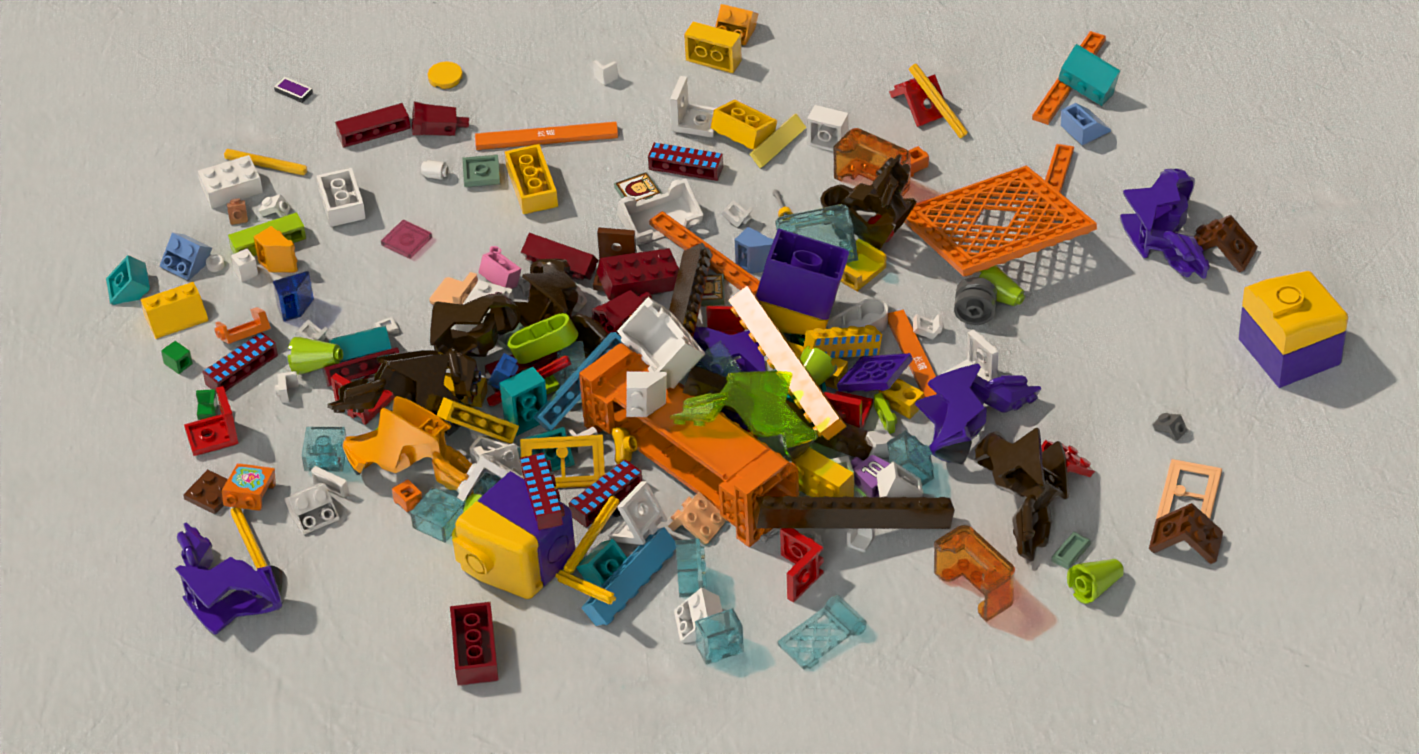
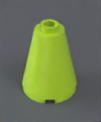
(1007, 290)
(312, 355)
(817, 364)
(1093, 578)

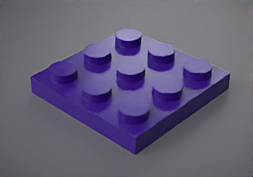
(874, 372)

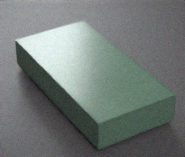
(1071, 550)

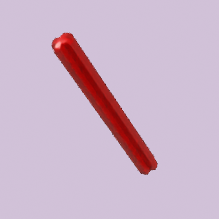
(545, 372)

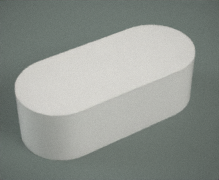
(867, 312)

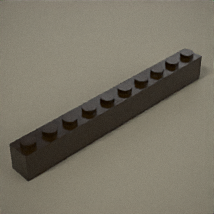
(690, 286)
(849, 440)
(853, 512)

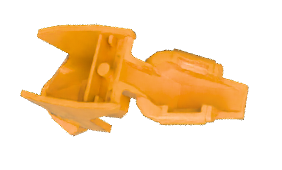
(404, 438)

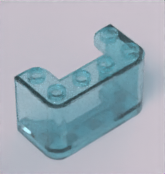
(825, 224)

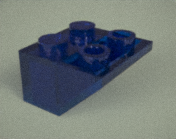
(293, 295)

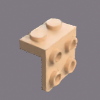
(454, 290)
(698, 517)

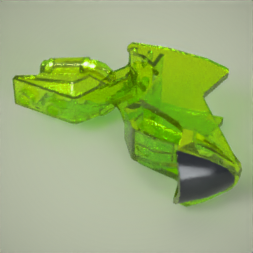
(760, 403)

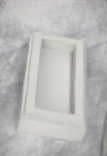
(333, 483)

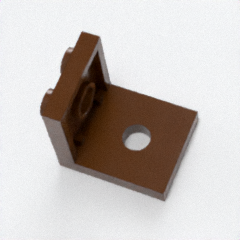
(1225, 235)
(606, 246)
(1190, 526)

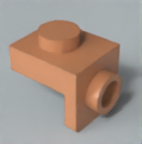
(237, 211)

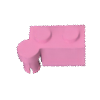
(499, 269)

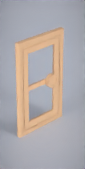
(1171, 488)

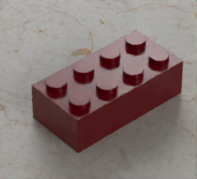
(639, 272)
(474, 643)

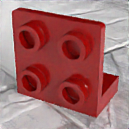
(723, 320)

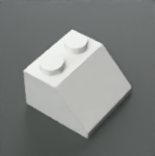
(645, 393)

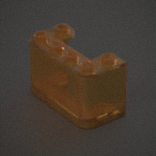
(864, 155)
(970, 555)

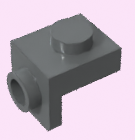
(1171, 423)

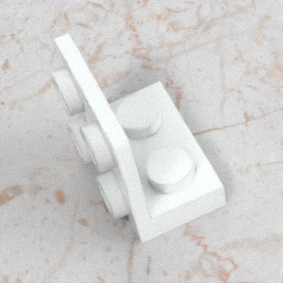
(506, 455)

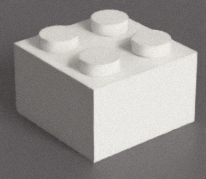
(826, 127)

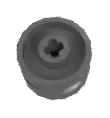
(975, 301)

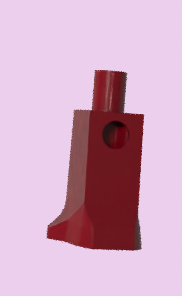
(436, 120)
(618, 310)

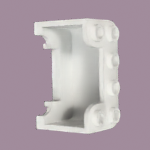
(661, 341)

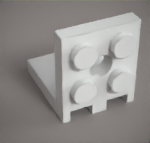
(686, 116)
(980, 352)
(476, 471)
(637, 523)

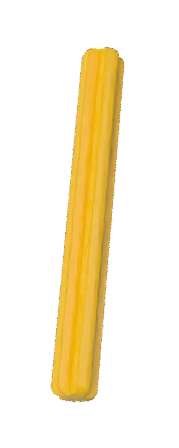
(938, 101)
(268, 162)
(591, 534)
(248, 537)
(585, 587)

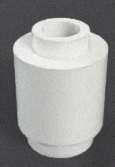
(434, 169)

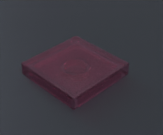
(406, 239)

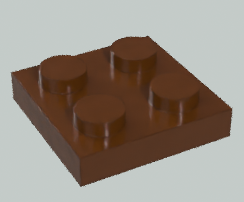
(207, 492)

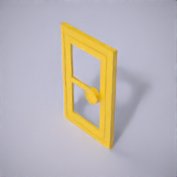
(562, 452)

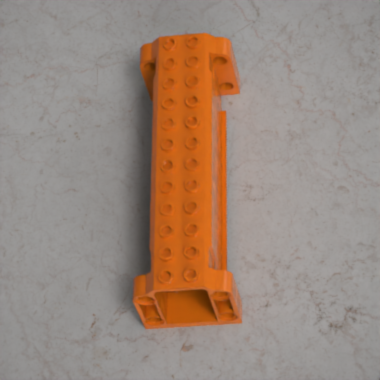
(709, 459)

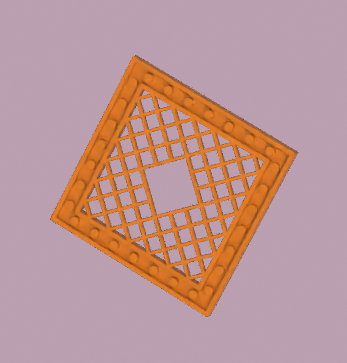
(966, 262)

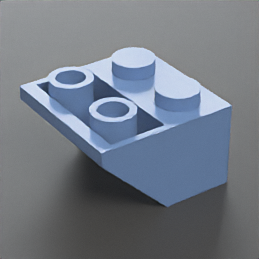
(1082, 123)
(752, 250)
(185, 256)

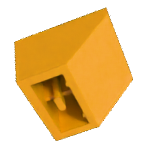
(737, 21)
(275, 251)

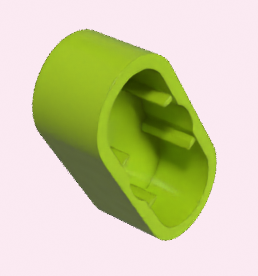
(542, 338)

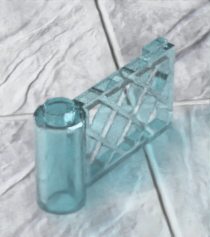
(843, 618)

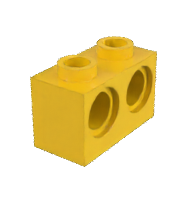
(903, 398)

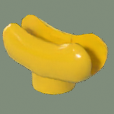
(624, 444)

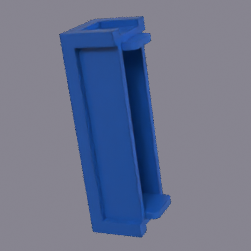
(503, 370)

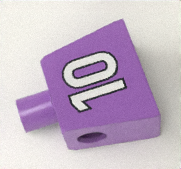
(865, 474)

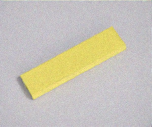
(777, 140)

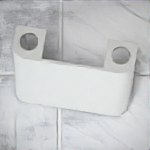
(677, 203)

